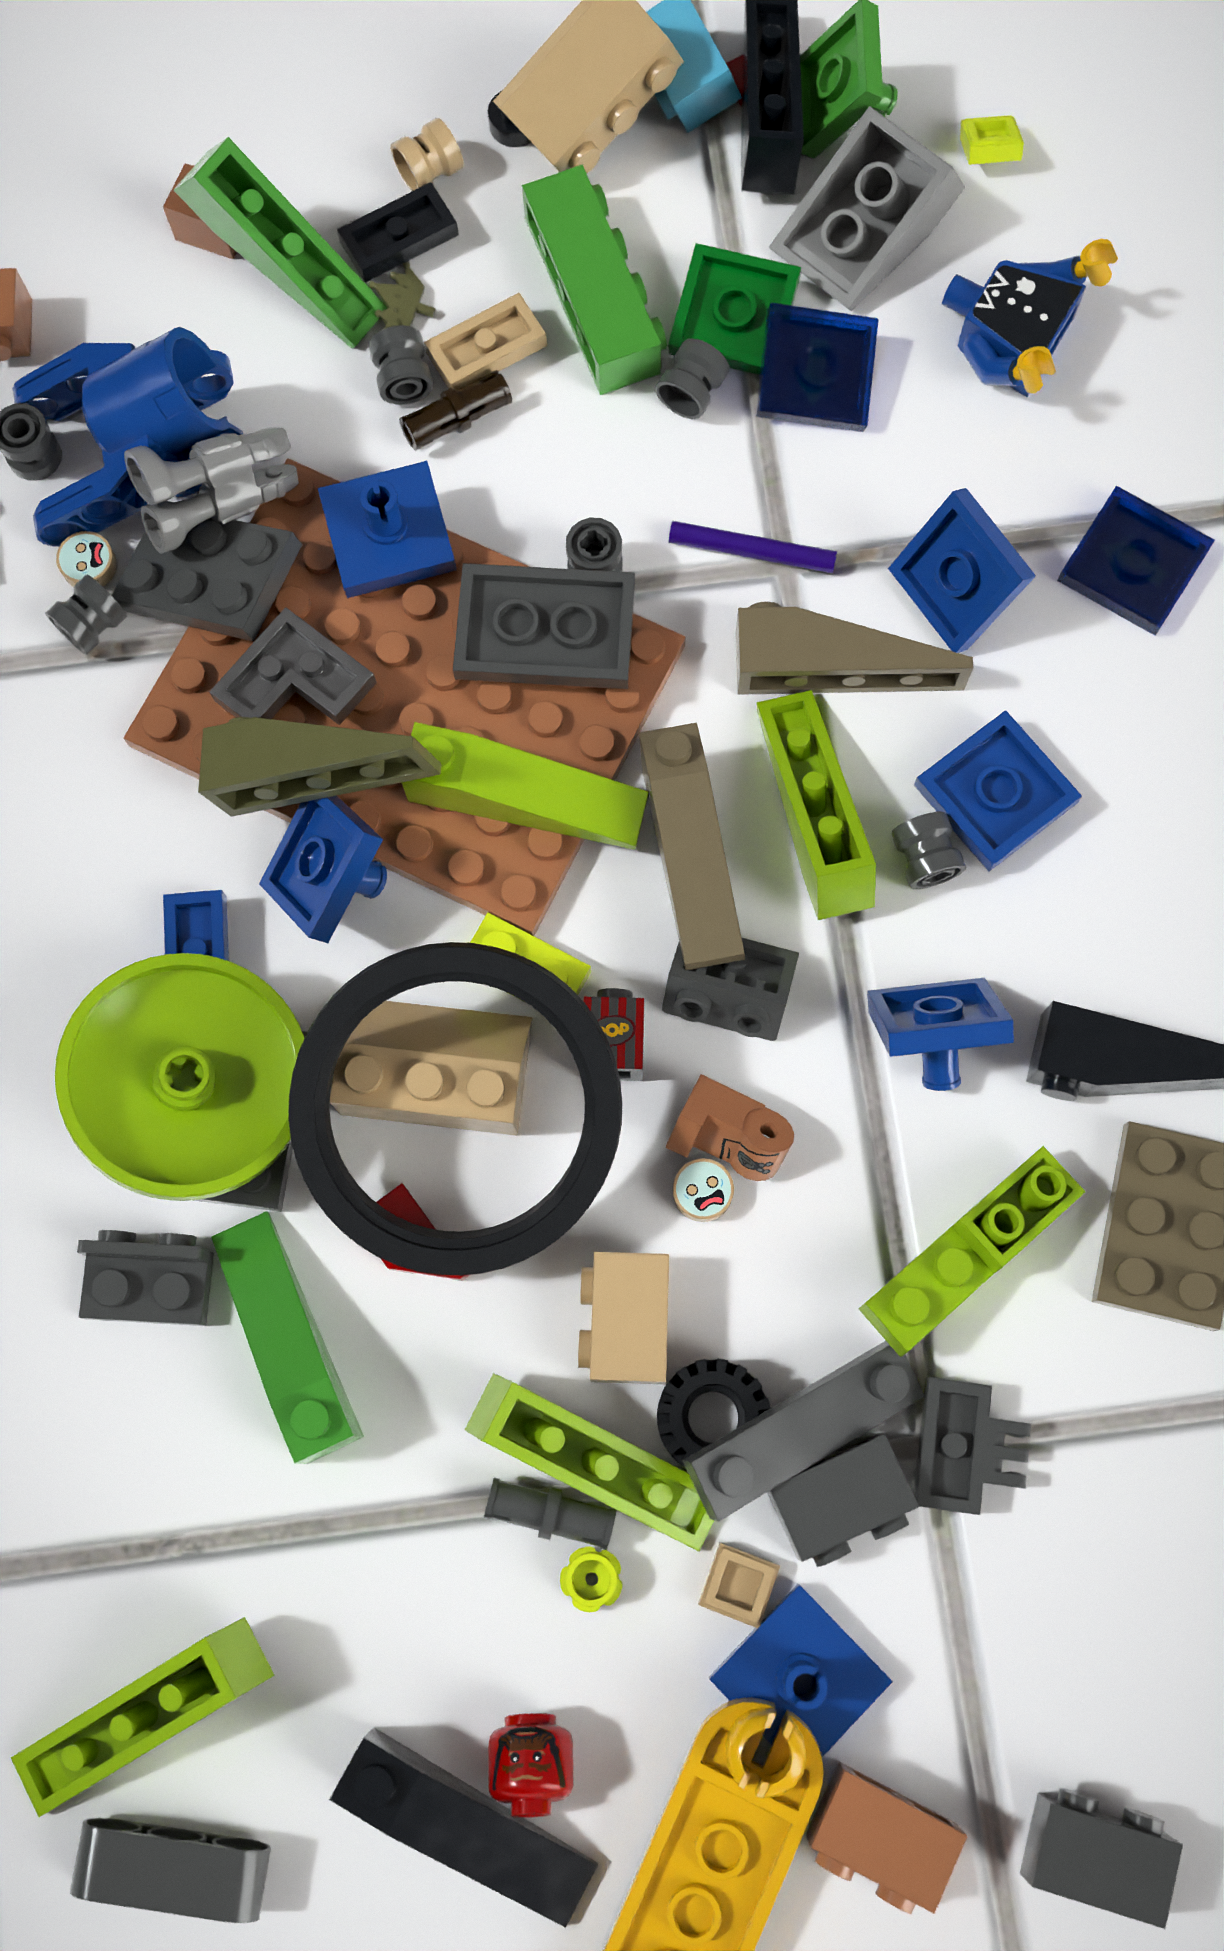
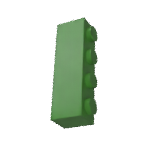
(593, 279)

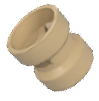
(427, 155)

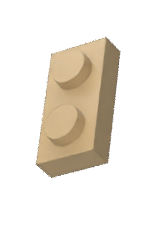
(486, 343)

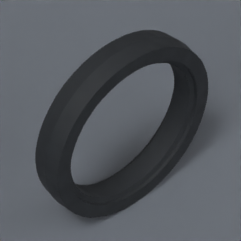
(416, 1245)

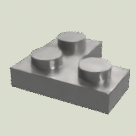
(290, 660)

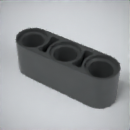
(170, 1870)

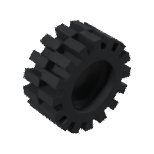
(698, 1379)

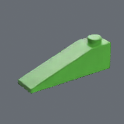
(278, 240)
(285, 1341)

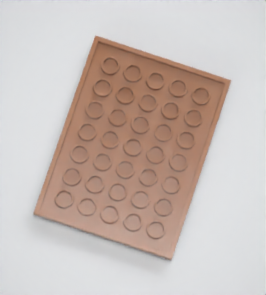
(410, 645)

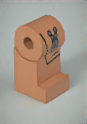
(732, 1130)

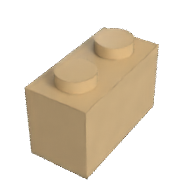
(627, 1318)

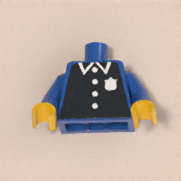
(1024, 314)

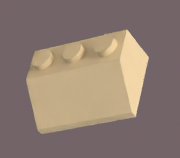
(589, 81)
(435, 1068)

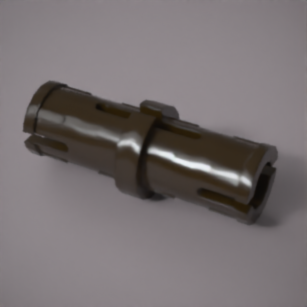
(455, 410)

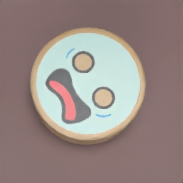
(86, 554)
(703, 1190)

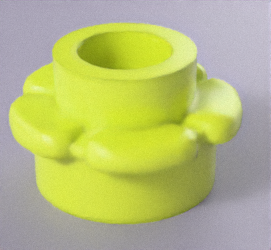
(573, 1579)

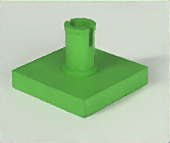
(843, 78)

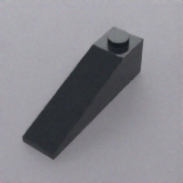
(771, 97)
(1109, 1055)
(461, 1827)

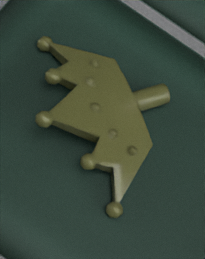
(401, 298)

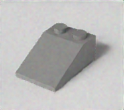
(867, 210)

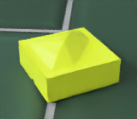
(991, 139)

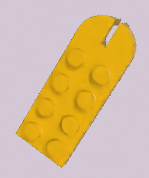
(723, 1835)

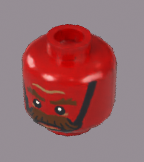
(530, 1764)

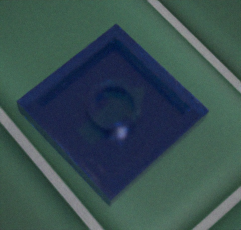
(817, 367)
(1135, 560)

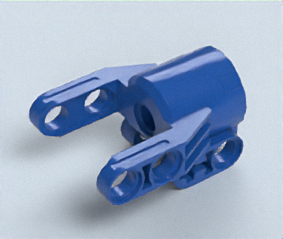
(128, 401)

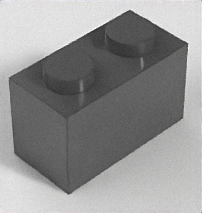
(843, 1499)
(1100, 1858)

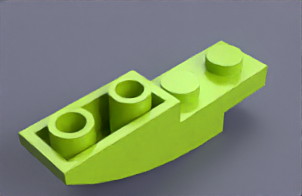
(971, 1251)

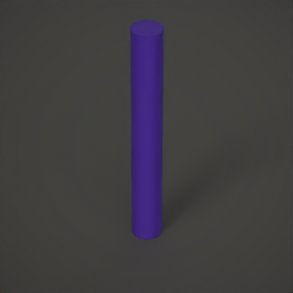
(752, 546)

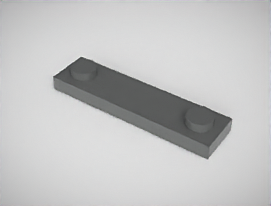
(802, 1430)

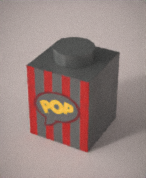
(623, 1025)

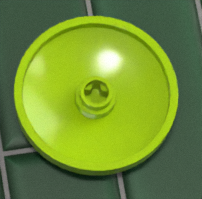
(179, 1076)

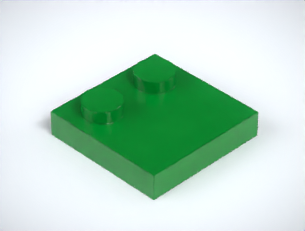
(729, 301)

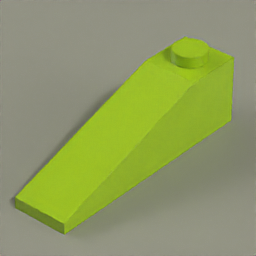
(525, 789)
(818, 807)
(590, 1460)
(142, 1716)

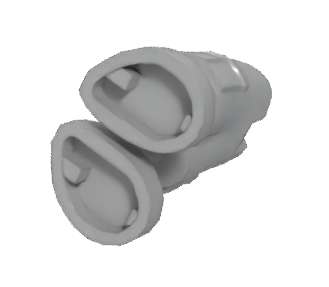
(227, 480)

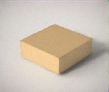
(739, 1585)

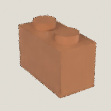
(885, 1839)

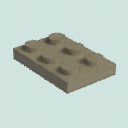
(1165, 1229)

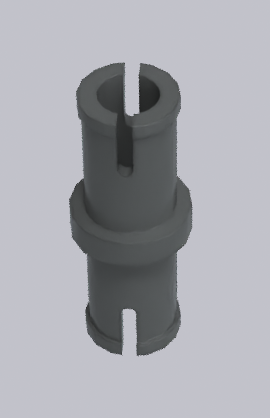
(550, 1513)

